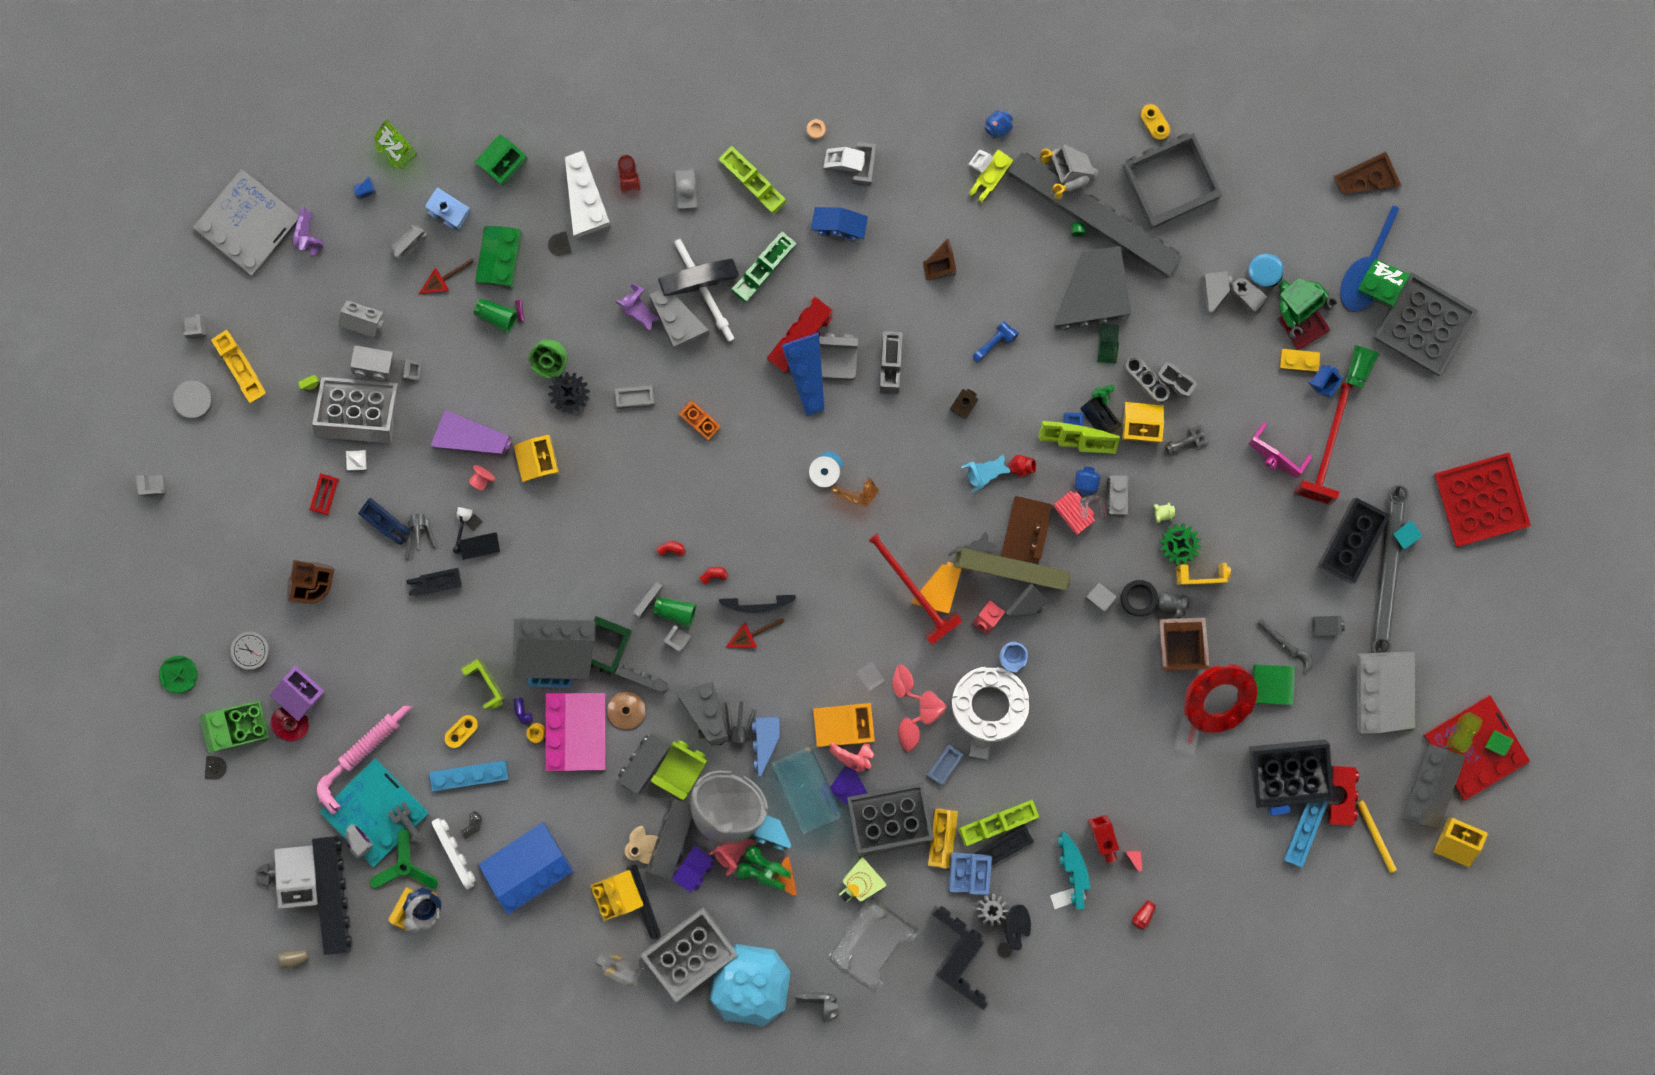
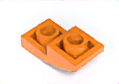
(699, 420)

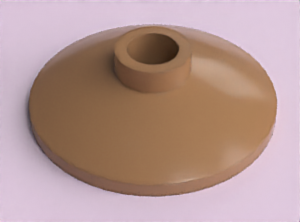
(635, 705)

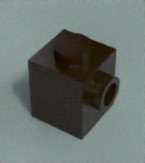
(964, 403)

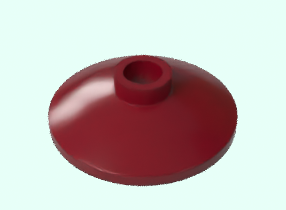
(298, 728)

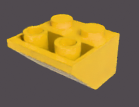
(1143, 422)
(536, 458)
(1460, 842)
(616, 895)

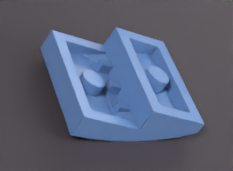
(970, 873)

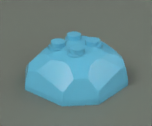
(751, 986)

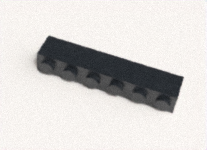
(331, 895)

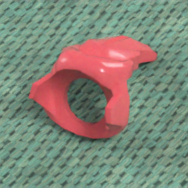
(855, 762)
(729, 854)

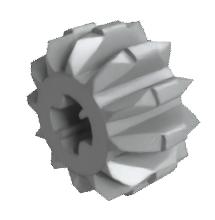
(985, 908)

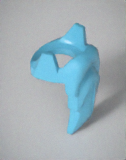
(981, 473)

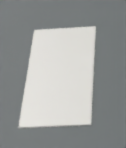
(1063, 898)

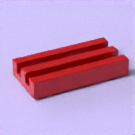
(324, 494)

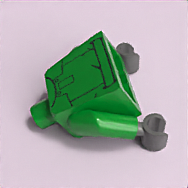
(1302, 300)

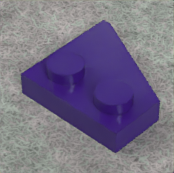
(847, 785)

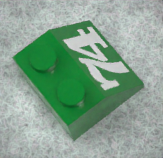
(1383, 283)

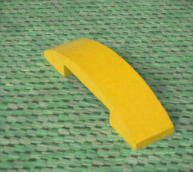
(239, 366)

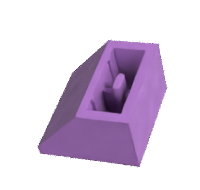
(297, 693)

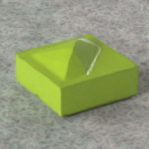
(309, 383)

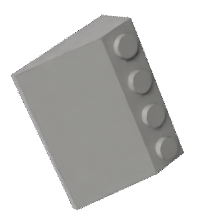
(355, 410)
(1385, 692)
(689, 954)

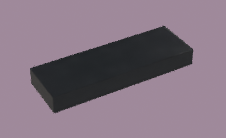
(1007, 844)

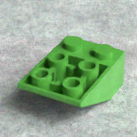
(233, 726)

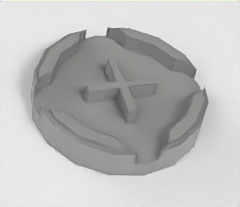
(192, 399)

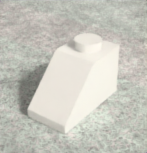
(844, 159)

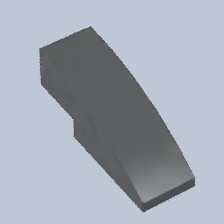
(891, 362)

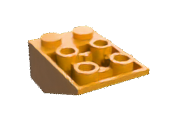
(844, 724)

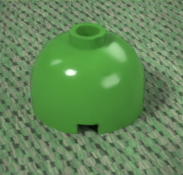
(548, 358)

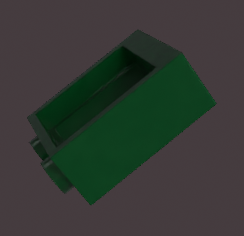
(618, 629)

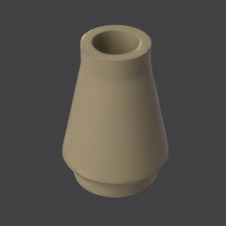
(292, 958)

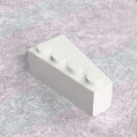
(585, 201)

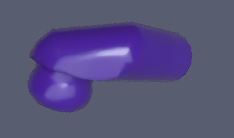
(519, 712)

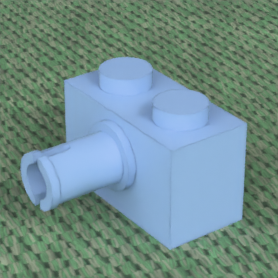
(447, 208)

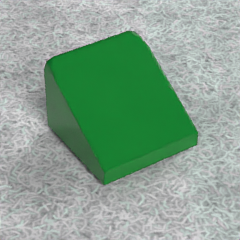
(1499, 743)

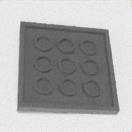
(1426, 324)

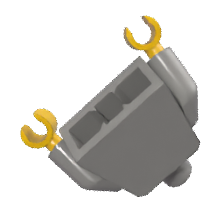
(1072, 167)

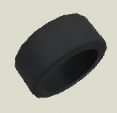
(1153, 596)

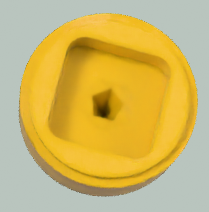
(536, 733)

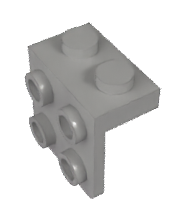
(838, 356)

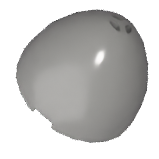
(727, 807)

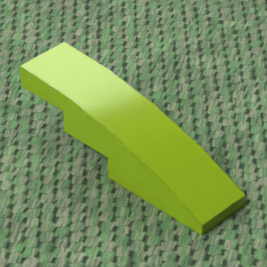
(752, 180)
(1079, 436)
(998, 822)

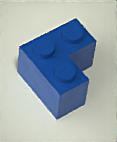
(839, 223)

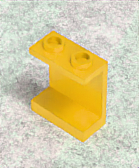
(1182, 575)

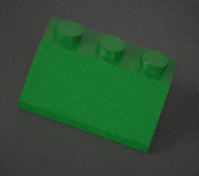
(498, 256)

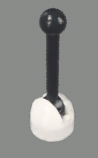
(463, 515)

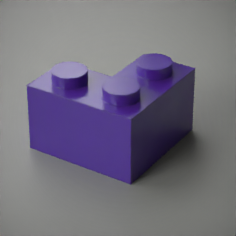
(693, 868)

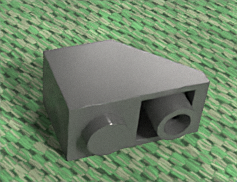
(1327, 625)

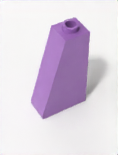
(466, 435)

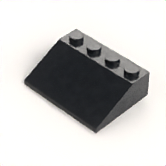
(1291, 773)

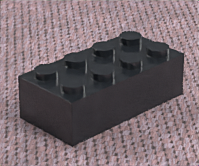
(1353, 540)

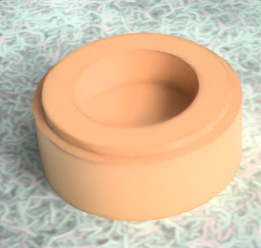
(816, 129)

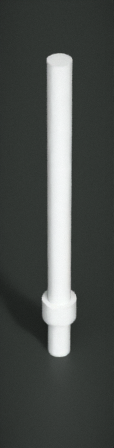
(721, 323)

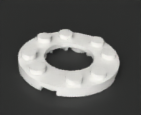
(996, 678)

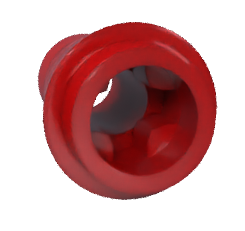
(1143, 916)

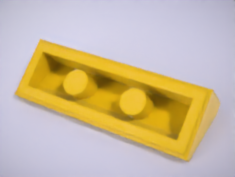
(944, 837)

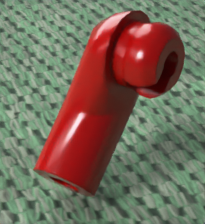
(671, 546)
(714, 572)

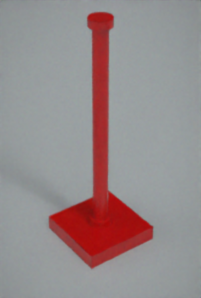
(1316, 490)
(942, 626)

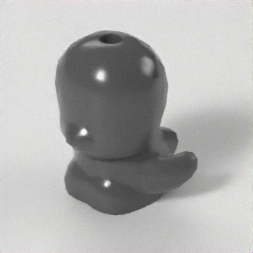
(1172, 602)

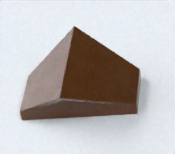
(941, 262)

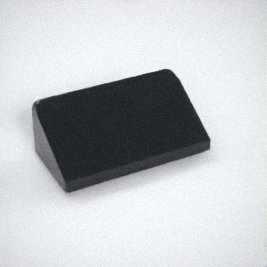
(1100, 415)
(479, 545)

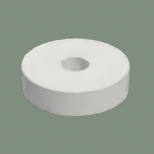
(824, 480)

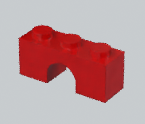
(1344, 812)

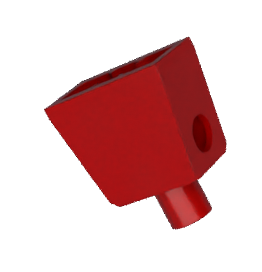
(1103, 831)

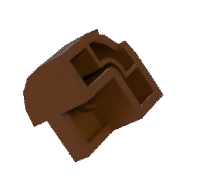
(309, 582)

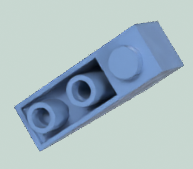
(767, 737)

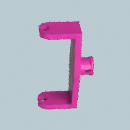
(1274, 457)

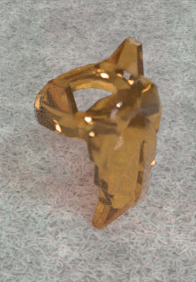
(864, 498)

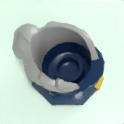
(421, 910)

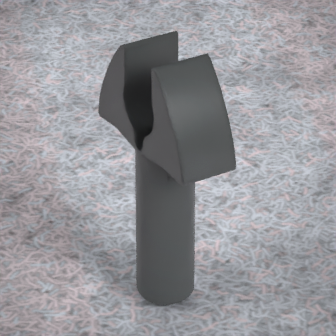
(271, 874)

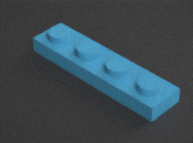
(468, 775)
(1305, 832)

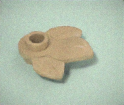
(643, 843)

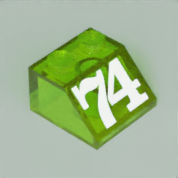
(394, 145)

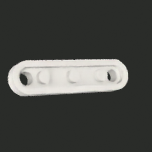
(450, 846)

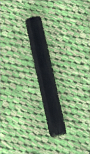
(646, 910)

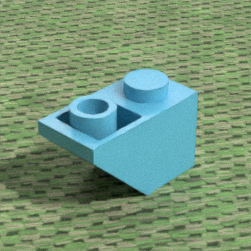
(773, 833)

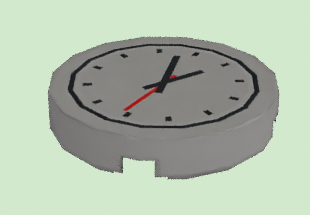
(250, 650)

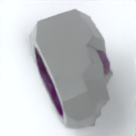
(358, 841)

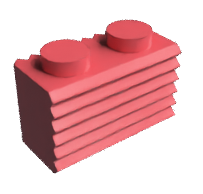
(1070, 511)

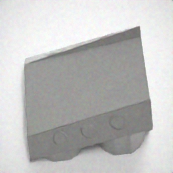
(408, 242)

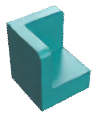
(1407, 534)

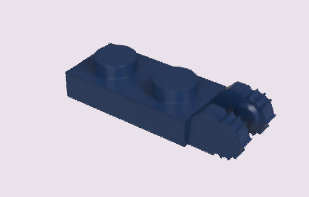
(383, 521)

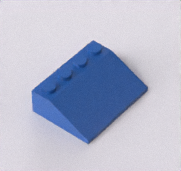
(525, 868)

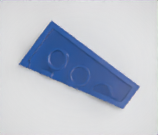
(805, 366)

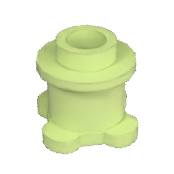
(1164, 512)

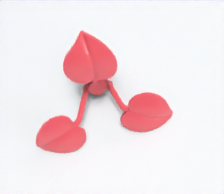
(930, 708)

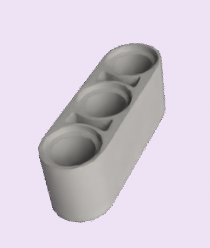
(1149, 389)

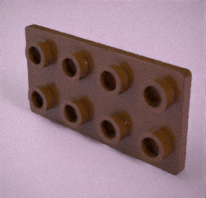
(1026, 530)

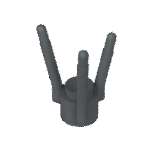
(417, 523)
(738, 733)

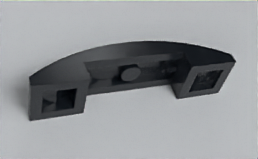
(733, 603)

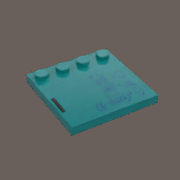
(367, 805)

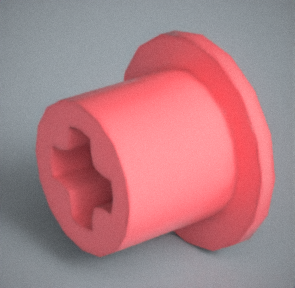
(481, 478)

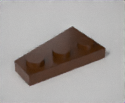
(1368, 175)

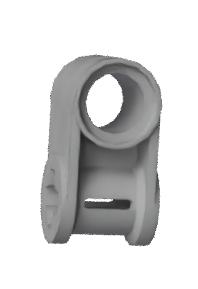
(1251, 296)

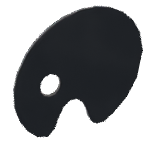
(1017, 921)

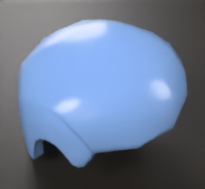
(1013, 656)

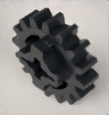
(575, 386)

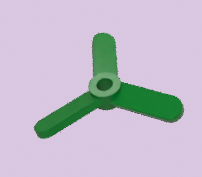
(403, 858)

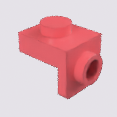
(988, 617)

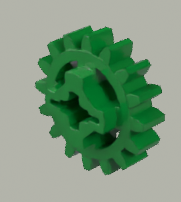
(1191, 550)

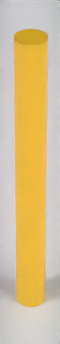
(1376, 836)

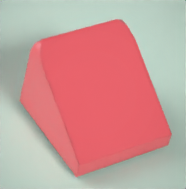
(1135, 858)

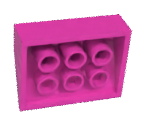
(575, 731)

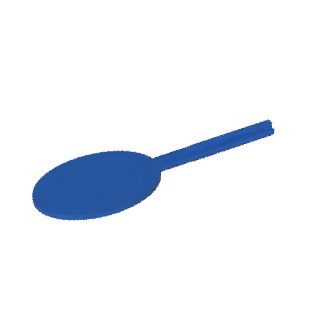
(1353, 277)

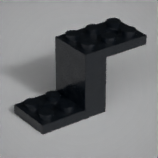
(960, 957)

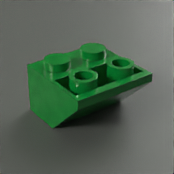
(501, 160)

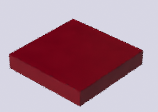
(1312, 329)

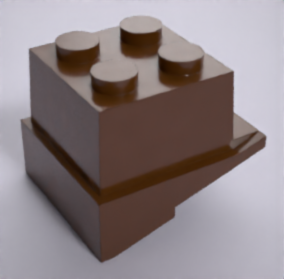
(1183, 644)

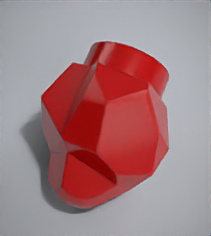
(1022, 466)

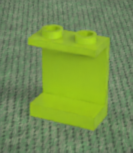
(477, 665)
(679, 769)

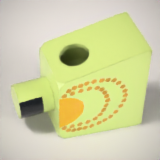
(861, 881)

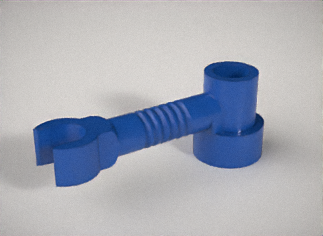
(1005, 332)

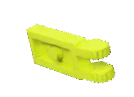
(992, 174)

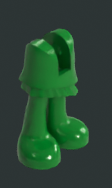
(766, 878)

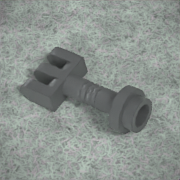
(1172, 448)
(416, 837)

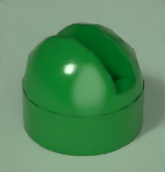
(1078, 229)

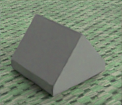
(412, 370)

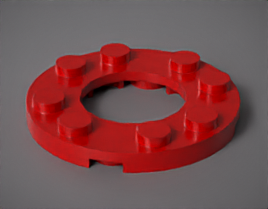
(1209, 680)

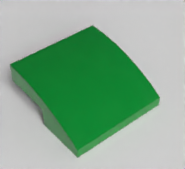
(1274, 683)

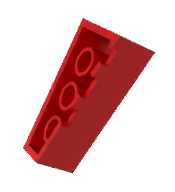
(808, 323)

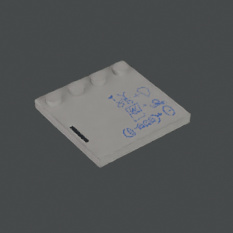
(247, 222)

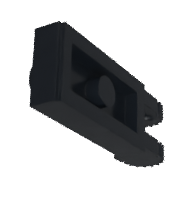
(437, 581)

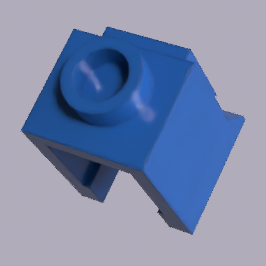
(1326, 380)

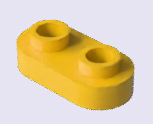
(1154, 122)
(461, 731)

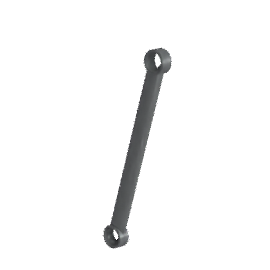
(1389, 570)

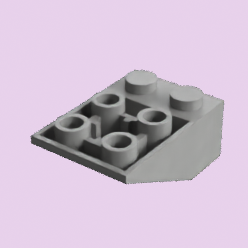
(295, 877)

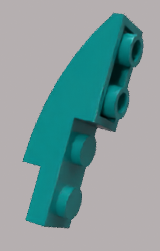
(1073, 861)

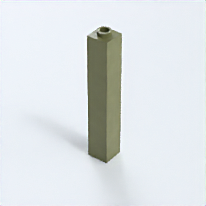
(1012, 569)

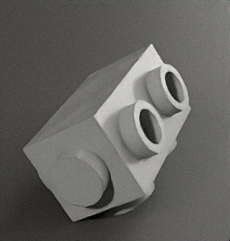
(361, 319)

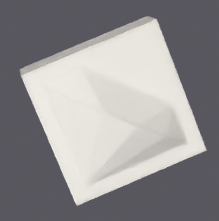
(980, 161)
(356, 460)

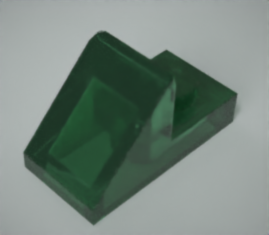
(1108, 343)

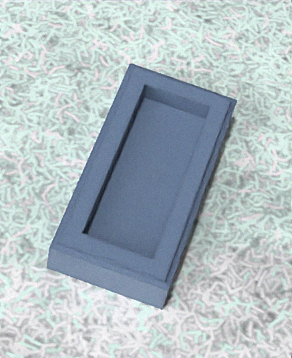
(945, 764)

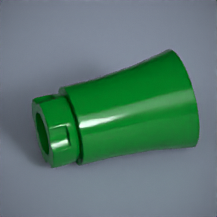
(496, 315)
(1361, 366)
(675, 611)

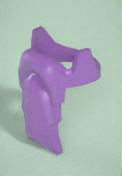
(301, 237)
(634, 307)

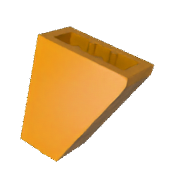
(941, 588)

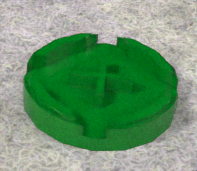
(178, 674)

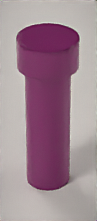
(520, 310)

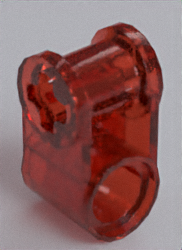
(628, 175)

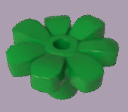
(1103, 393)

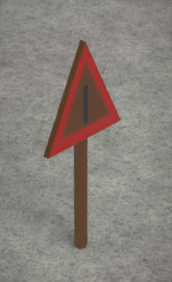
(436, 282)
(744, 638)

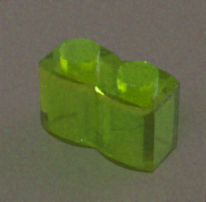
(1462, 737)

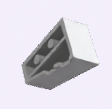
(677, 319)

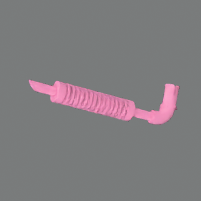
(356, 753)

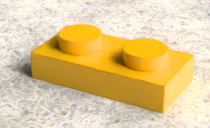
(1299, 360)

